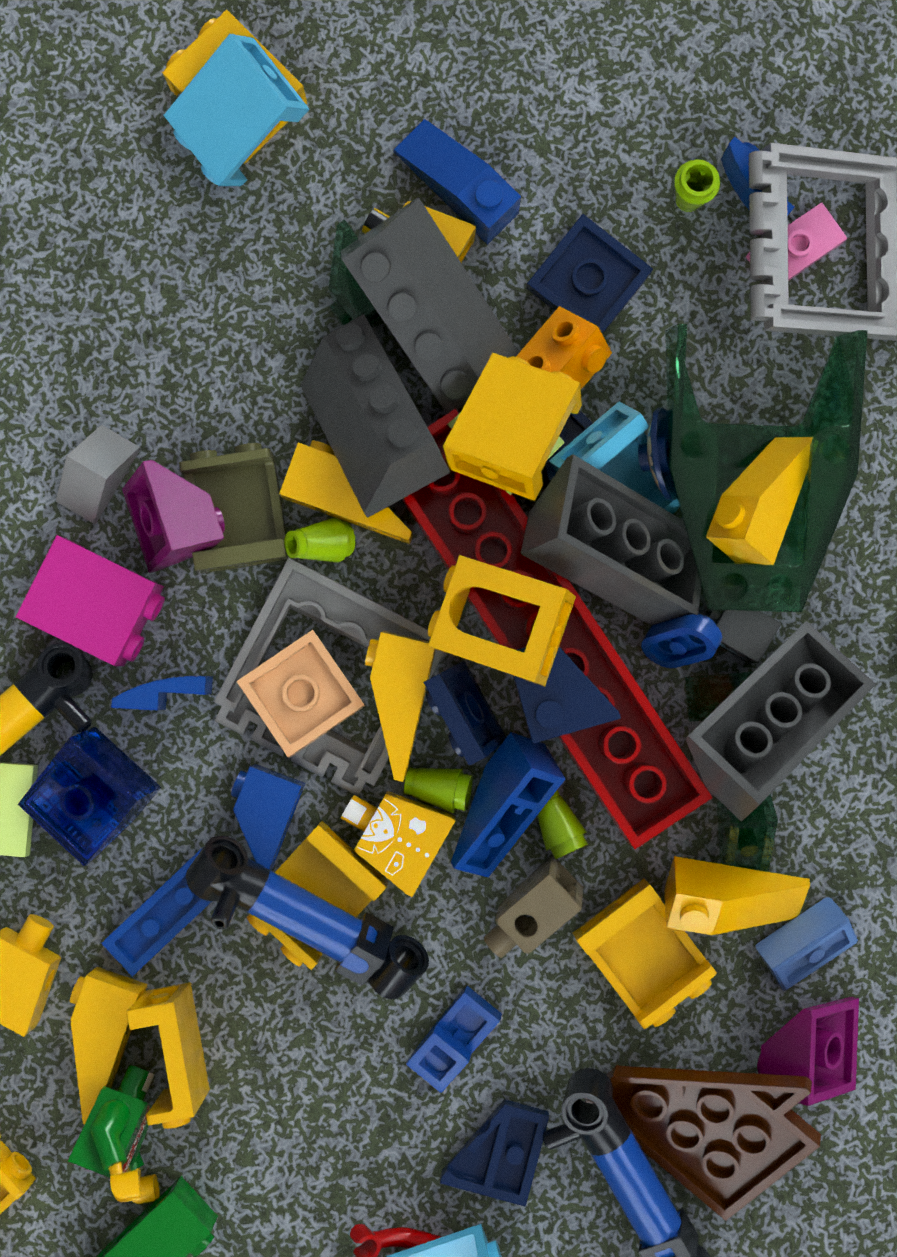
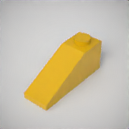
(321, 485)
(760, 502)
(397, 680)
(728, 898)
(100, 1030)

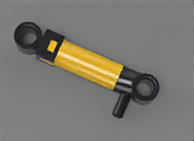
(40, 693)

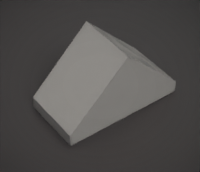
(95, 472)

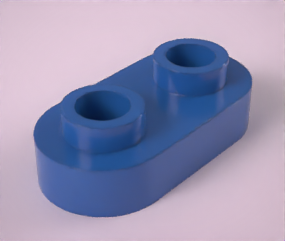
(682, 641)

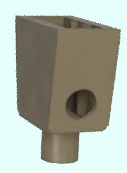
(548, 896)

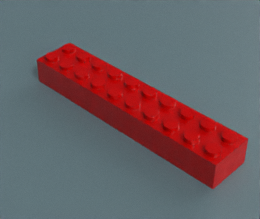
(626, 761)

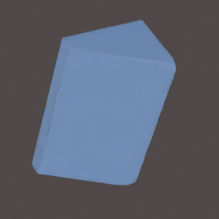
(807, 943)

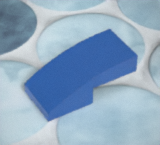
(154, 694)
(453, 1039)

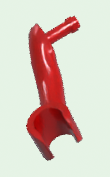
(386, 1238)

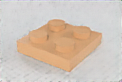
(300, 693)

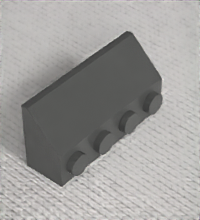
(428, 302)
(370, 418)
(613, 544)
(775, 719)

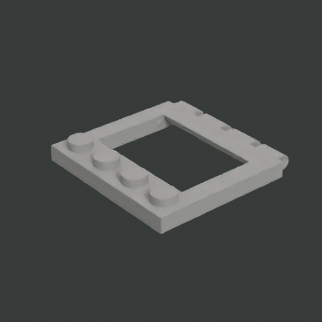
(770, 254)
(346, 614)

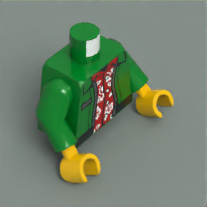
(114, 1138)

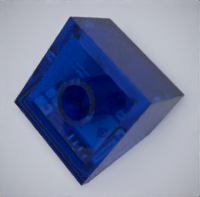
(88, 794)

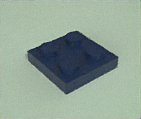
(589, 275)
(466, 713)

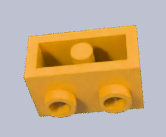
(567, 346)

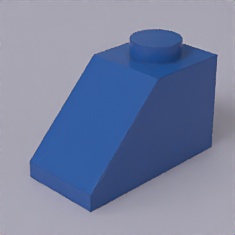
(265, 810)

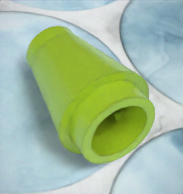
(696, 184)
(322, 541)
(441, 787)
(560, 827)

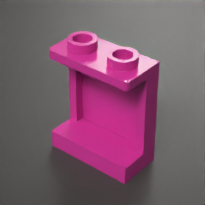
(91, 602)

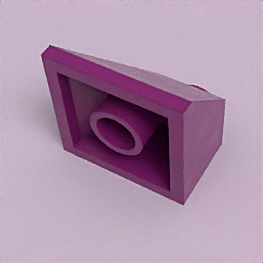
(170, 516)
(817, 1045)

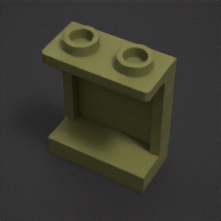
(249, 498)

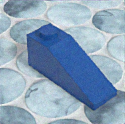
(460, 179)
(507, 800)

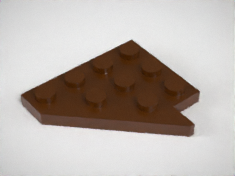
(717, 1129)

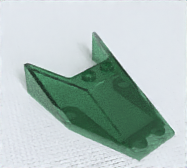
(713, 455)

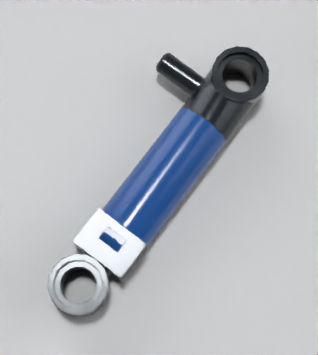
(357, 945)
(624, 1166)

